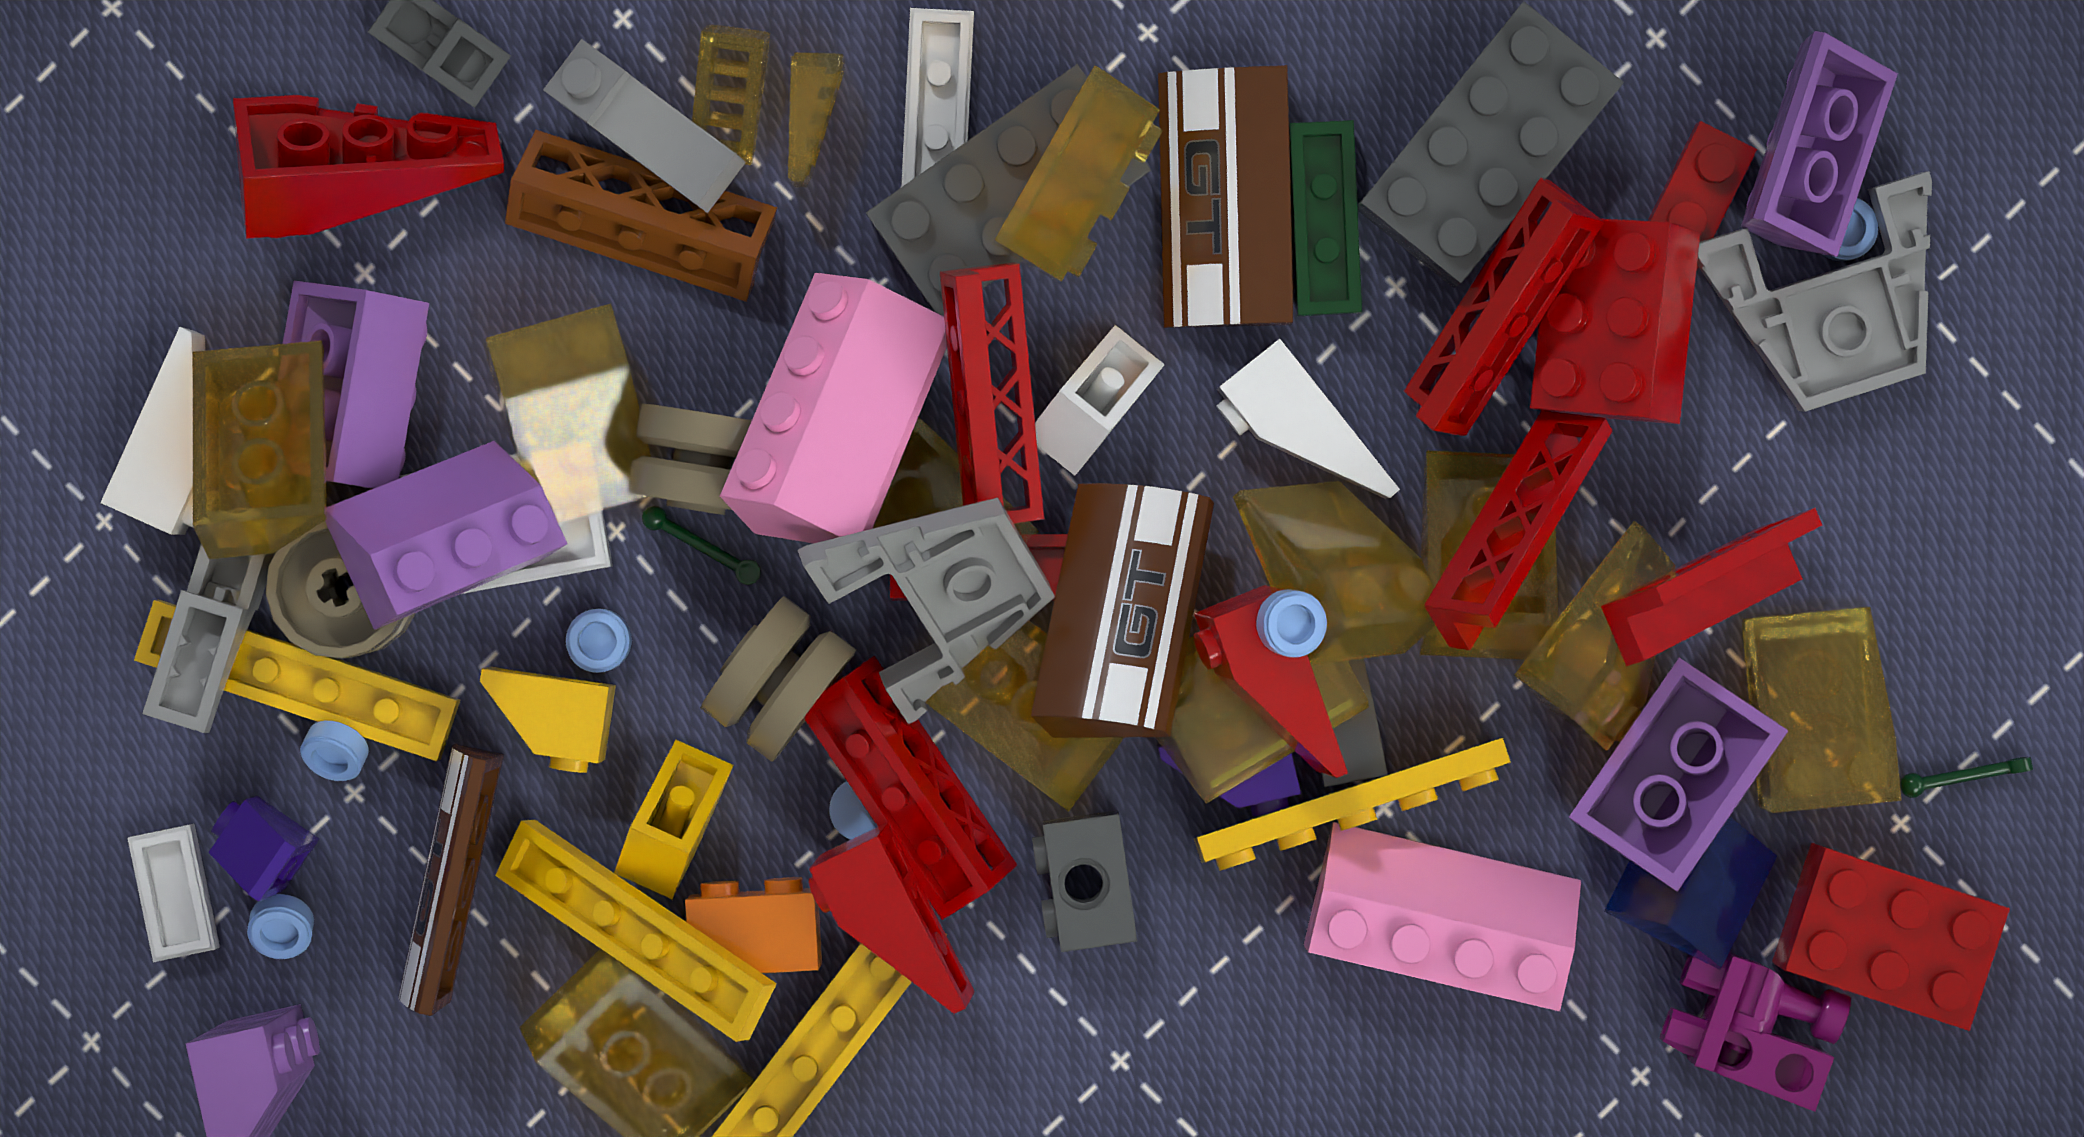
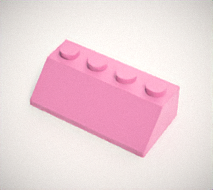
(836, 412)
(1445, 916)

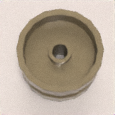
(701, 458)
(308, 604)
(770, 672)

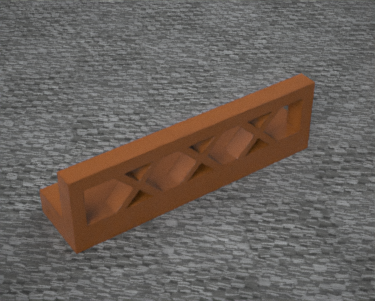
(634, 223)

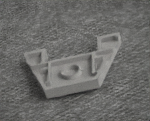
(1844, 326)
(960, 573)

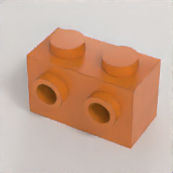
(764, 928)

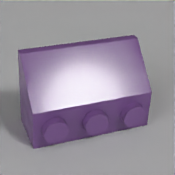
(1819, 146)
(368, 374)
(442, 532)
(1678, 774)
(252, 1070)

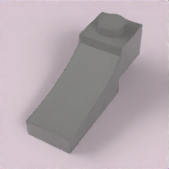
(644, 126)
(206, 638)

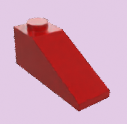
(1272, 685)
(886, 910)

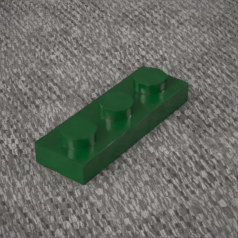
(1325, 218)

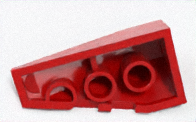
(330, 167)

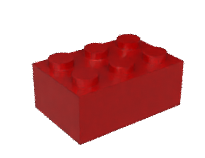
(1621, 326)
(1890, 936)

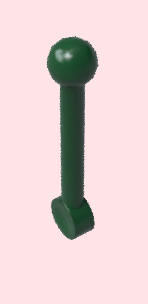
(746, 571)
(1913, 784)

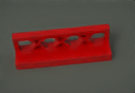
(1509, 316)
(976, 397)
(1515, 525)
(1707, 589)
(906, 790)

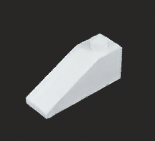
(1292, 414)
(157, 463)

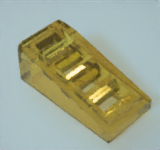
(738, 39)
(812, 99)

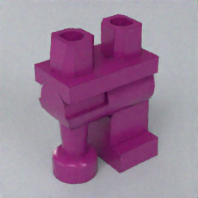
(1738, 1024)

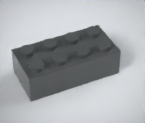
(1489, 145)
(961, 202)

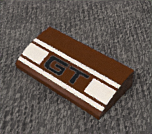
(1225, 197)
(1122, 612)
(450, 879)

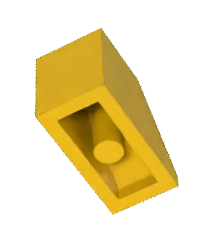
(555, 714)
(673, 819)

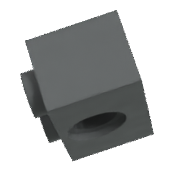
(1108, 914)

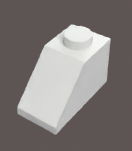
(1095, 399)

